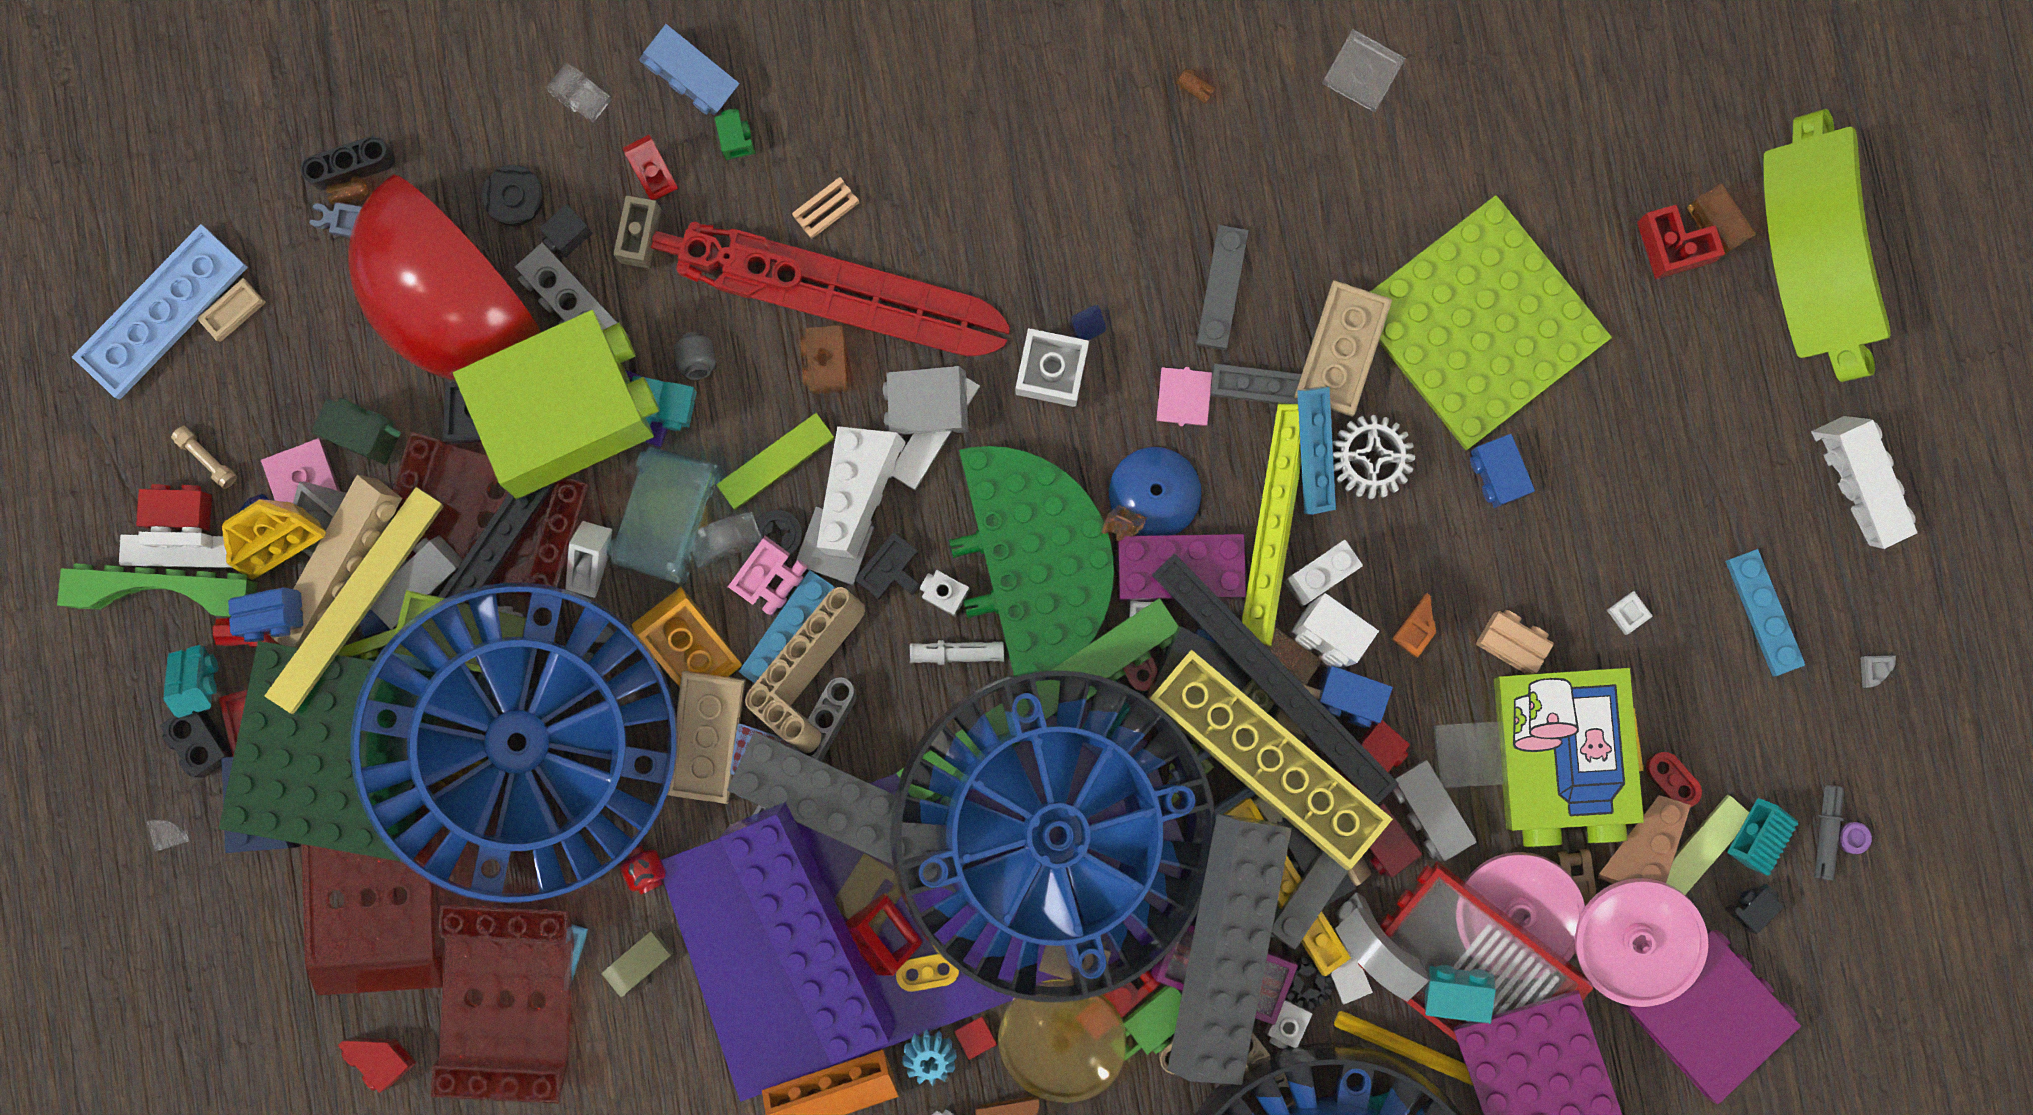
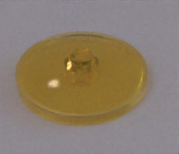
(1063, 1047)

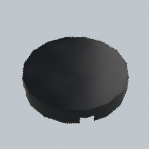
(512, 195)

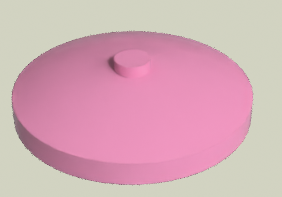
(1534, 895)
(1641, 942)

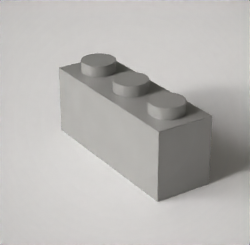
(422, 574)
(1432, 811)

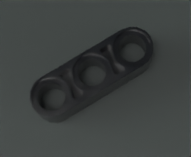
(333, 161)

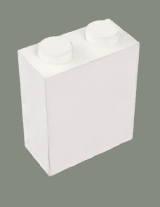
(1323, 573)

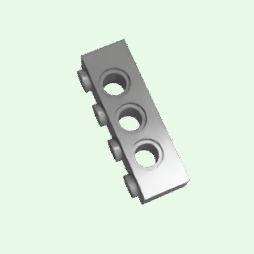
(543, 264)

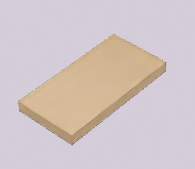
(1345, 344)
(706, 735)

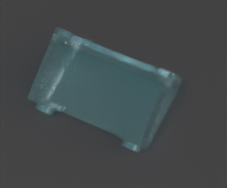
(663, 514)

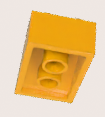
(684, 639)

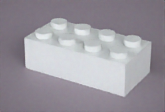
(1333, 632)

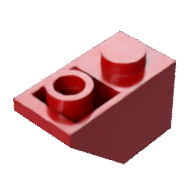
(378, 1060)

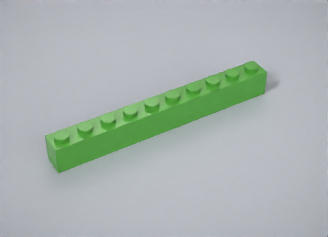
(1103, 658)

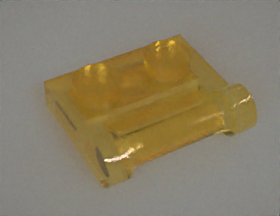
(862, 888)

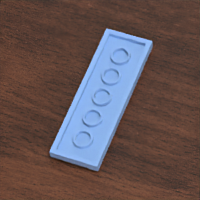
(159, 312)

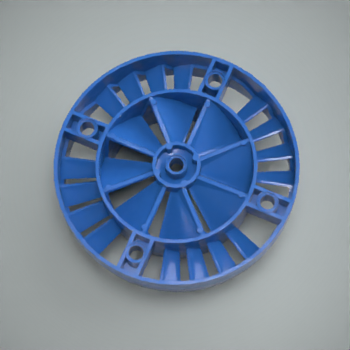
(470, 800)

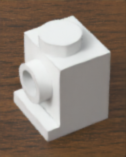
(952, 601)

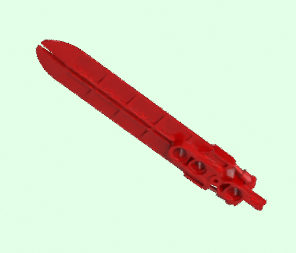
(833, 305)

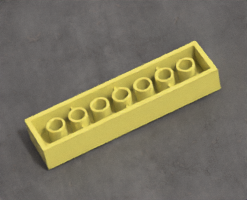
(1270, 760)

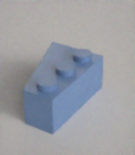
(688, 70)

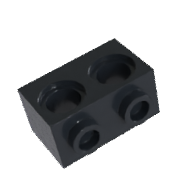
(203, 735)

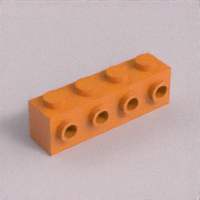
(835, 1089)

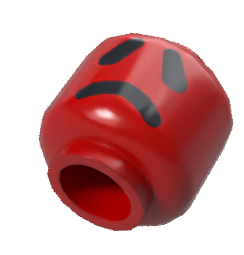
(643, 870)

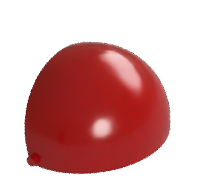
(429, 284)

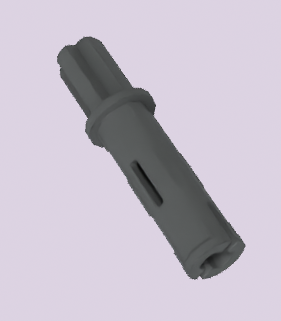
(1829, 832)

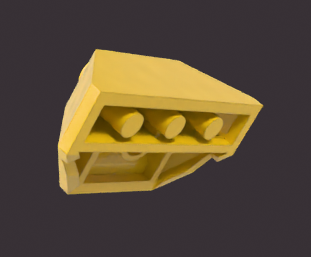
(268, 535)

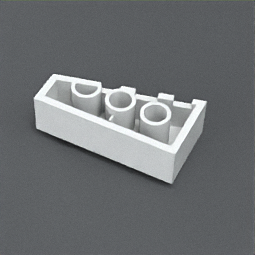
(1868, 479)
(855, 487)

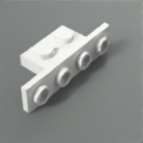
(173, 549)

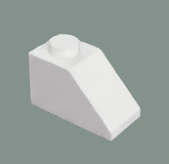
(587, 558)

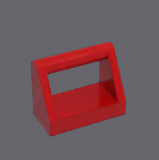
(869, 944)

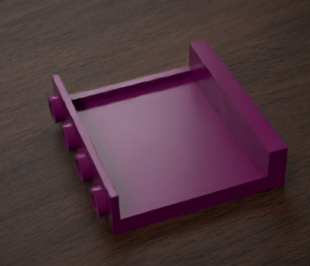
(1720, 1023)

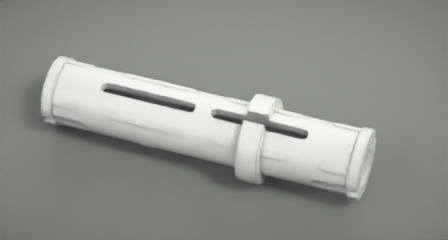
(956, 652)

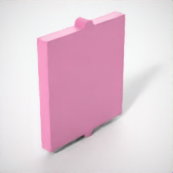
(1184, 396)

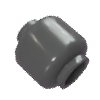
(694, 356)

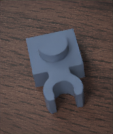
(340, 219)

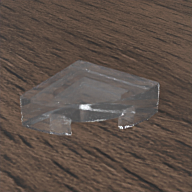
(166, 834)

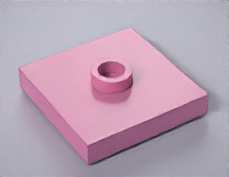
(302, 463)

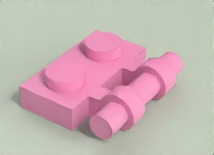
(760, 569)

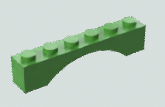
(96, 589)

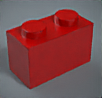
(174, 507)

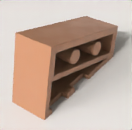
(1650, 844)

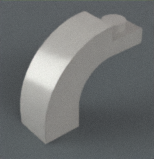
(1376, 952)

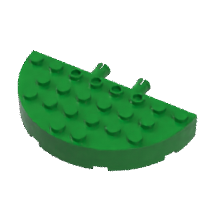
(1041, 553)

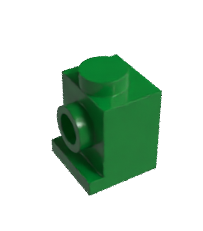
(733, 135)

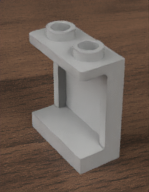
(926, 401)

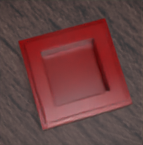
(975, 1037)

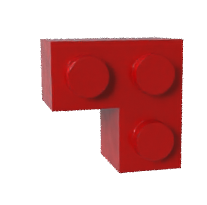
(1672, 248)

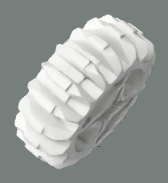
(1385, 456)

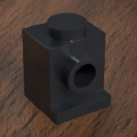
(1755, 908)

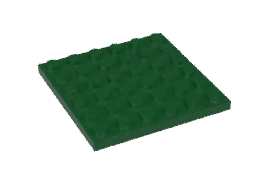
(296, 771)

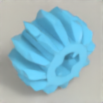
(929, 1057)

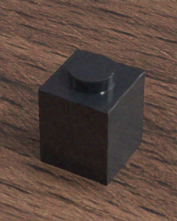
(565, 231)

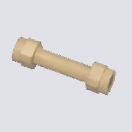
(220, 473)

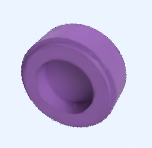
(1854, 838)

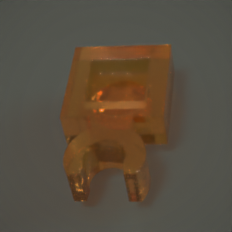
(1123, 522)

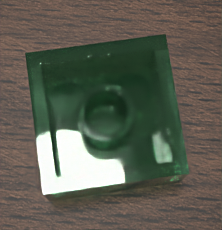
(356, 431)

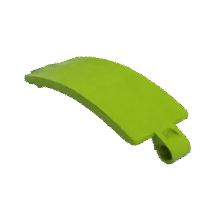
(1824, 246)

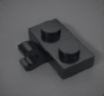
(888, 567)

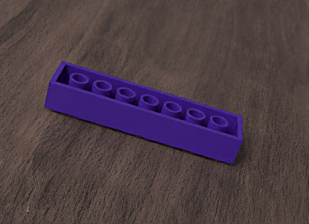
(808, 933)

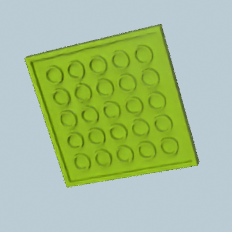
(1484, 322)

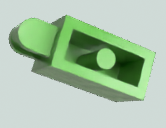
(1153, 1022)

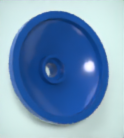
(1179, 483)

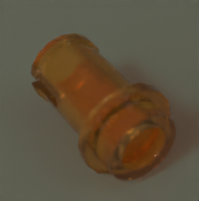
(1193, 84)
(347, 191)

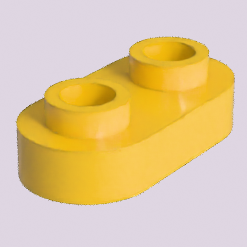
(928, 973)

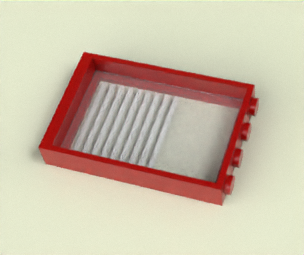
(1460, 928)

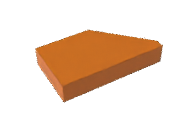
(1417, 628)

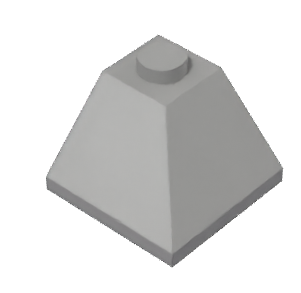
(319, 503)

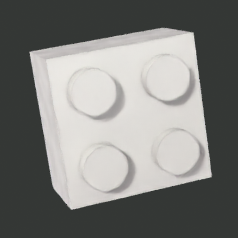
(1051, 367)

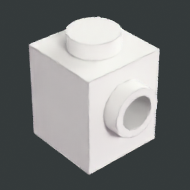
(1289, 1026)

